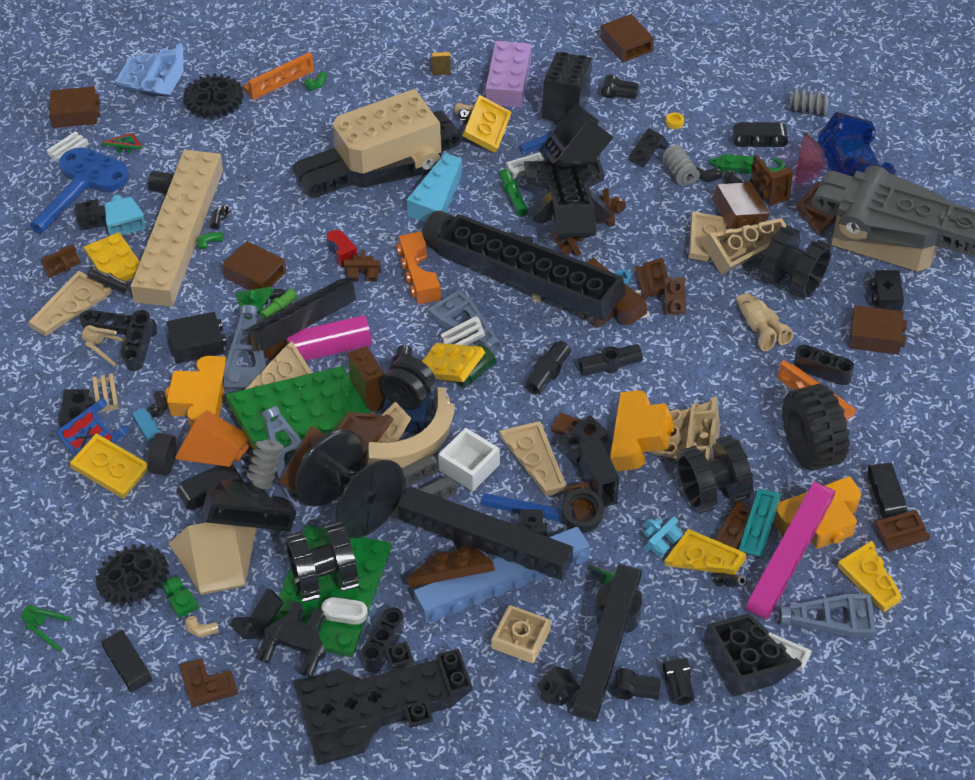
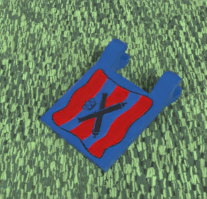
(85, 426)

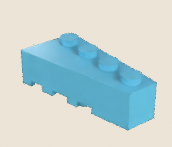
(436, 188)

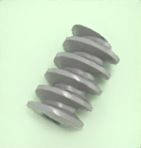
(809, 101)
(680, 165)
(265, 463)

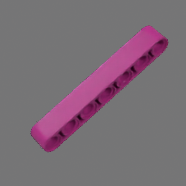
(790, 551)

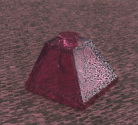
(810, 161)

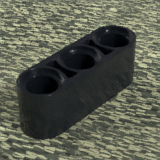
(760, 134)
(139, 348)
(824, 364)
(886, 489)
(195, 490)
(383, 630)
(126, 661)

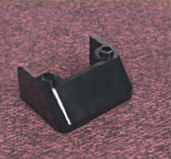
(576, 140)

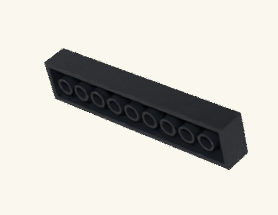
(531, 267)

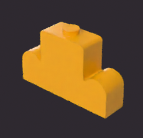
(199, 390)
(639, 430)
(838, 520)

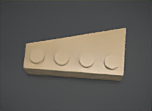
(740, 245)

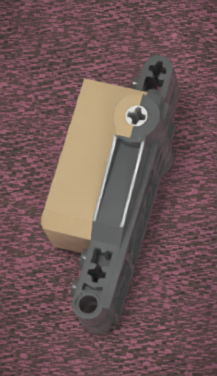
(893, 218)

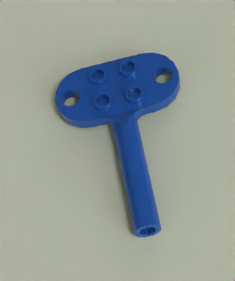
(87, 170)

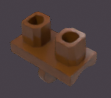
(615, 205)
(569, 245)
(60, 261)
(363, 264)
(674, 295)

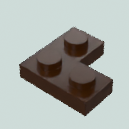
(206, 689)

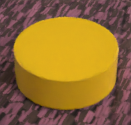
(674, 121)

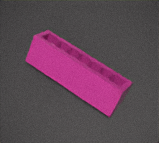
(332, 338)

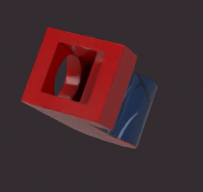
(341, 246)

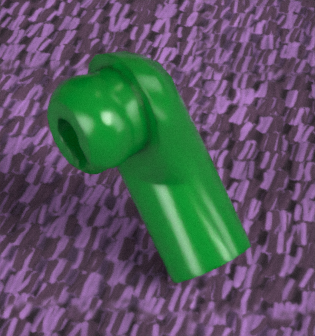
(318, 83)
(209, 237)

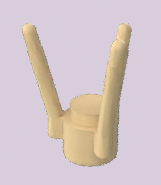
(95, 335)

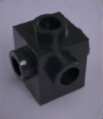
(90, 214)
(533, 521)
(558, 686)

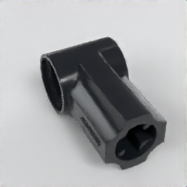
(615, 87)
(678, 675)
(629, 684)

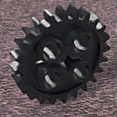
(227, 96)
(132, 575)

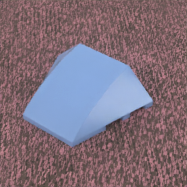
(153, 73)

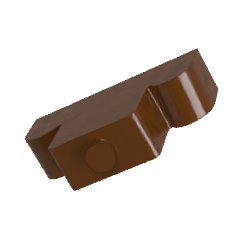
(628, 310)

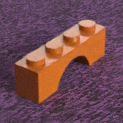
(424, 284)

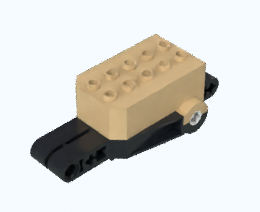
(379, 145)

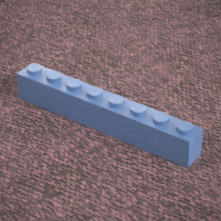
(456, 594)

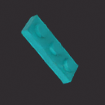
(759, 523)

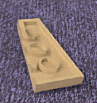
(68, 303)

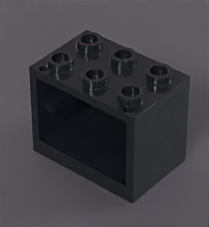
(566, 84)

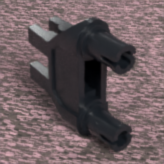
(297, 636)

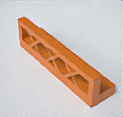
(279, 76)
(796, 379)

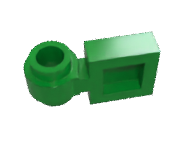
(181, 601)

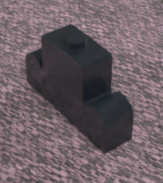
(247, 506)

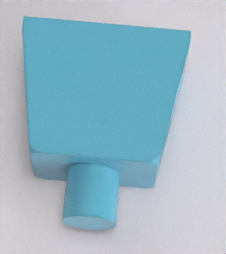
(123, 216)

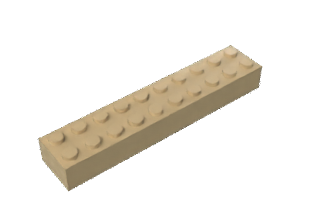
(177, 228)

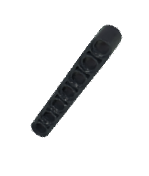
(302, 314)
(607, 643)

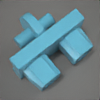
(656, 543)

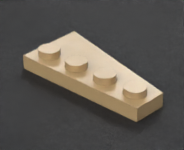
(285, 365)
(535, 454)

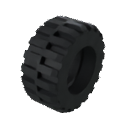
(815, 427)

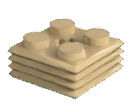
(517, 622)

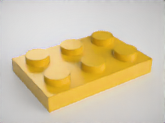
(487, 123)
(113, 256)
(453, 361)
(109, 466)

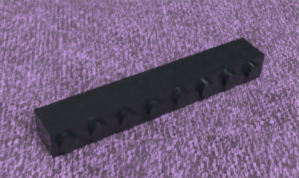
(486, 533)

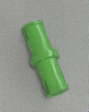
(279, 303)

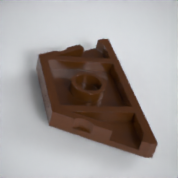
(817, 219)
(366, 426)
(450, 566)

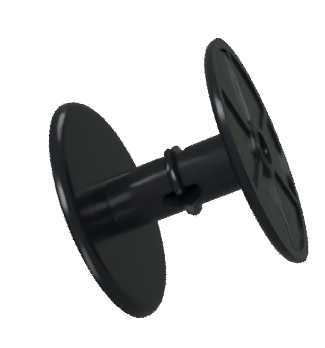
(332, 470)

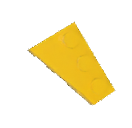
(869, 575)

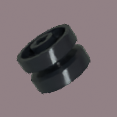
(408, 382)

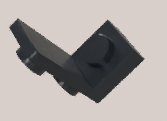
(646, 147)
(260, 619)

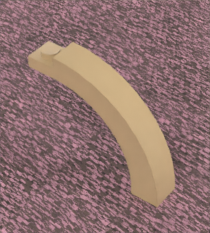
(421, 445)

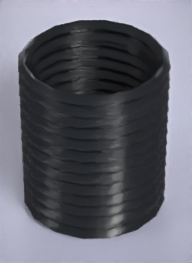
(159, 181)

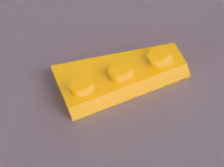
(704, 554)

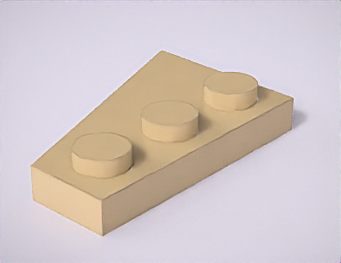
(700, 227)

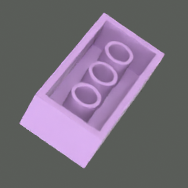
(508, 73)

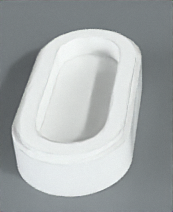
(344, 610)

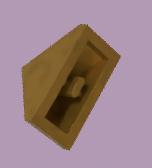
(441, 63)

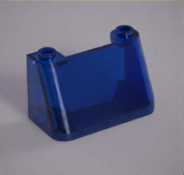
(847, 145)

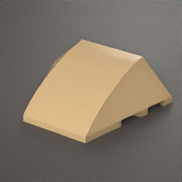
(694, 427)
(215, 555)

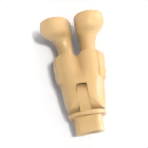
(764, 321)

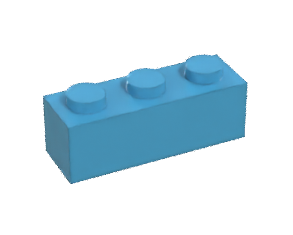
(145, 425)

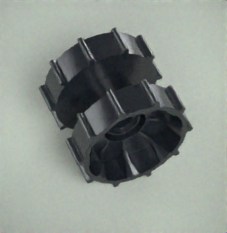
(806, 266)
(703, 477)
(313, 563)

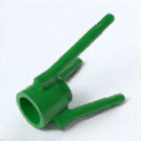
(36, 616)

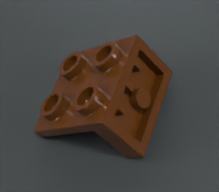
(772, 187)

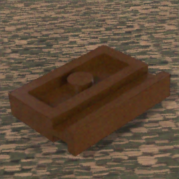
(652, 277)
(902, 530)

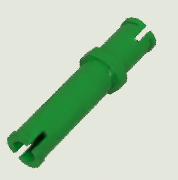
(511, 187)

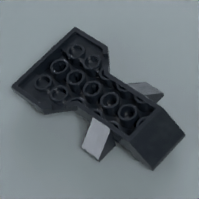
(567, 197)
(402, 694)

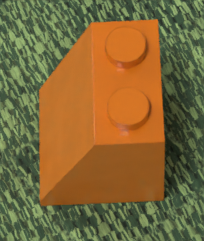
(213, 442)

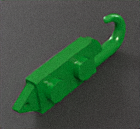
(740, 163)

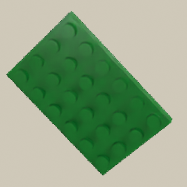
(303, 401)
(370, 560)

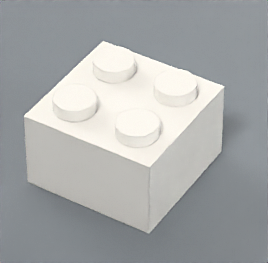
(469, 459)

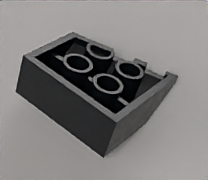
(747, 654)

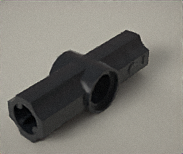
(610, 360)
(547, 367)

